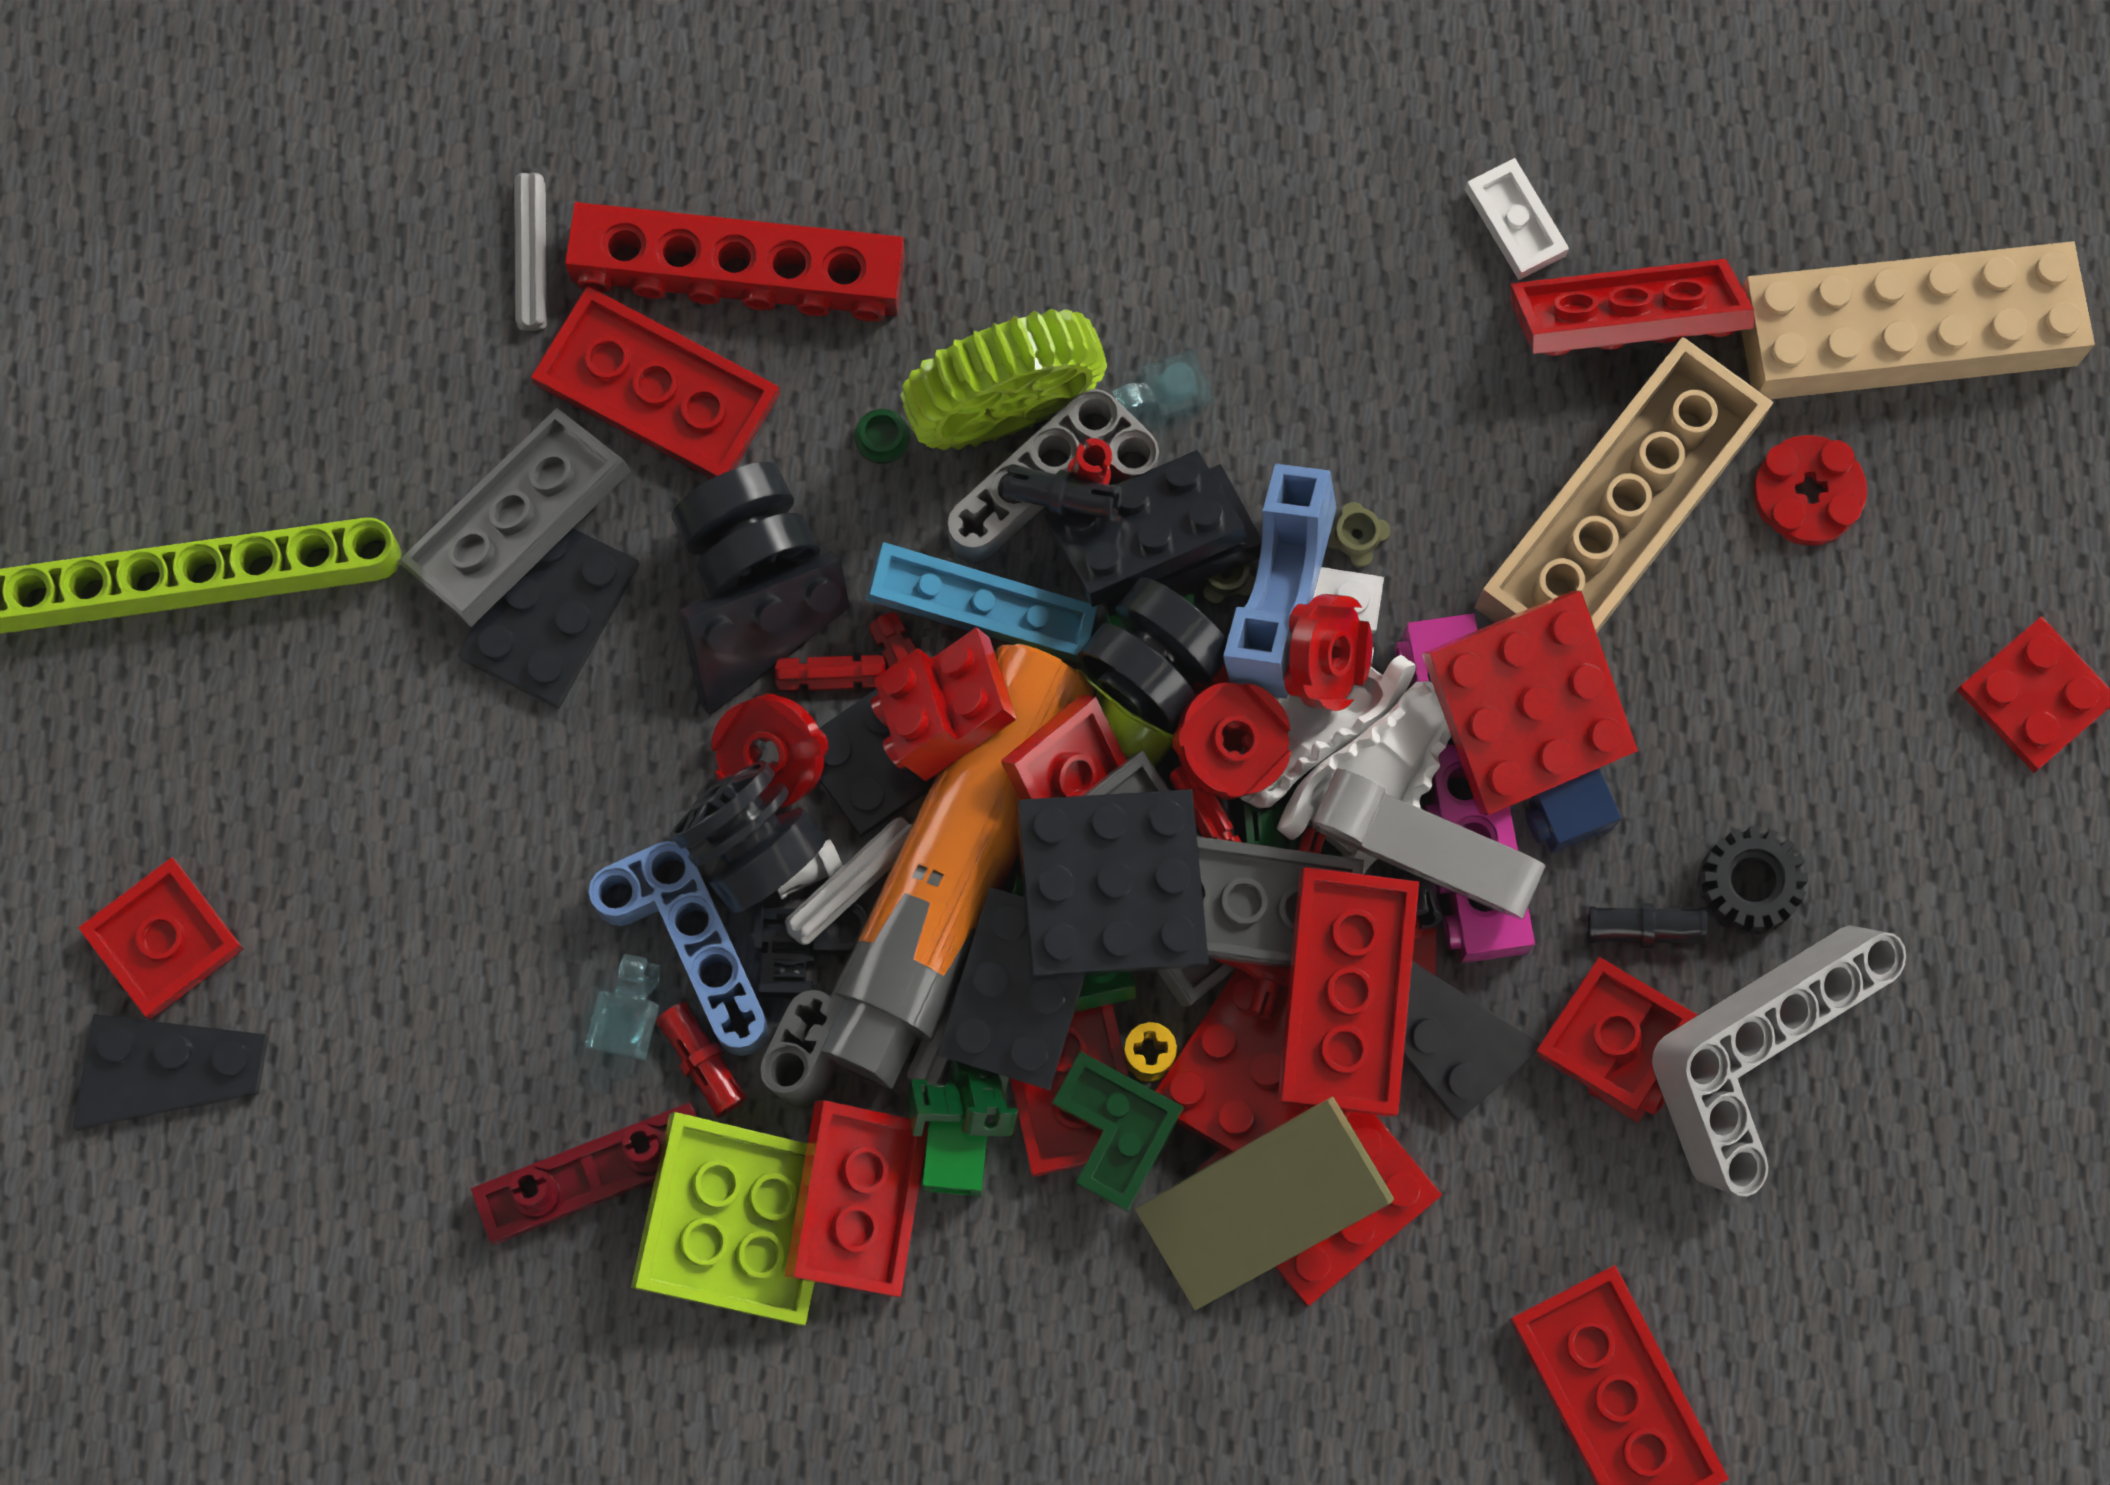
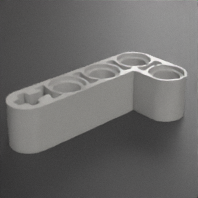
(1061, 433)
(1427, 845)

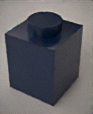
(1573, 812)

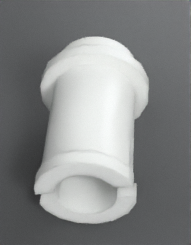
(821, 866)

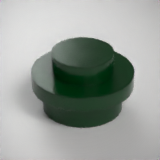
(882, 436)

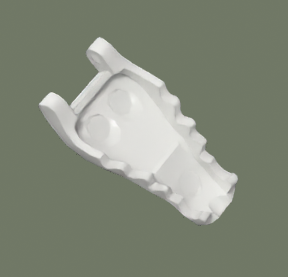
(1322, 732)
(1393, 752)

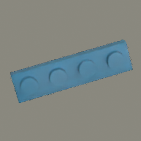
(980, 600)

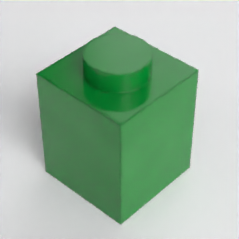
(954, 1160)

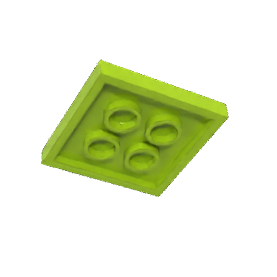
(724, 1220)

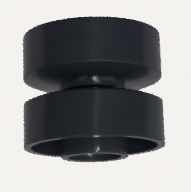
(741, 524)
(1149, 659)

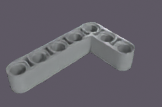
(1706, 1055)

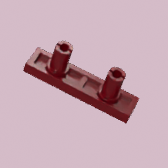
(573, 1179)

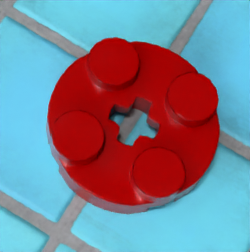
(1790, 512)
(1327, 651)
(785, 724)
(1200, 739)

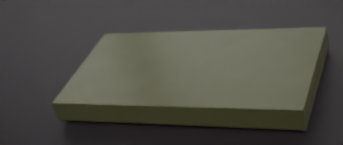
(1264, 1203)

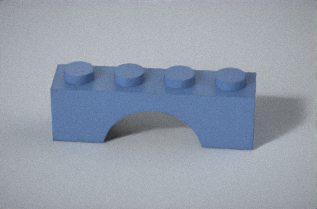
(1293, 546)

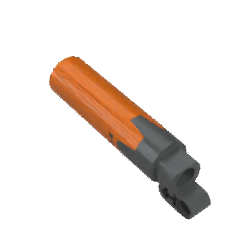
(928, 907)

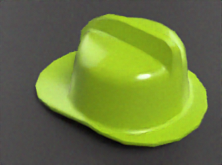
(1131, 730)

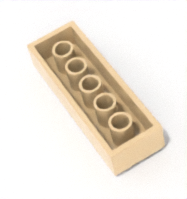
(1917, 320)
(1631, 489)

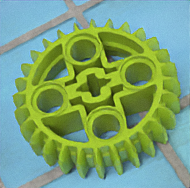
(1003, 379)

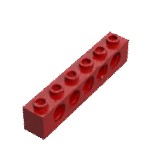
(602, 230)

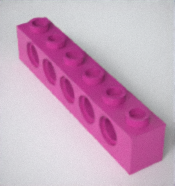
(1471, 931)

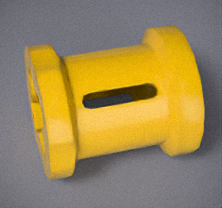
(1162, 1039)

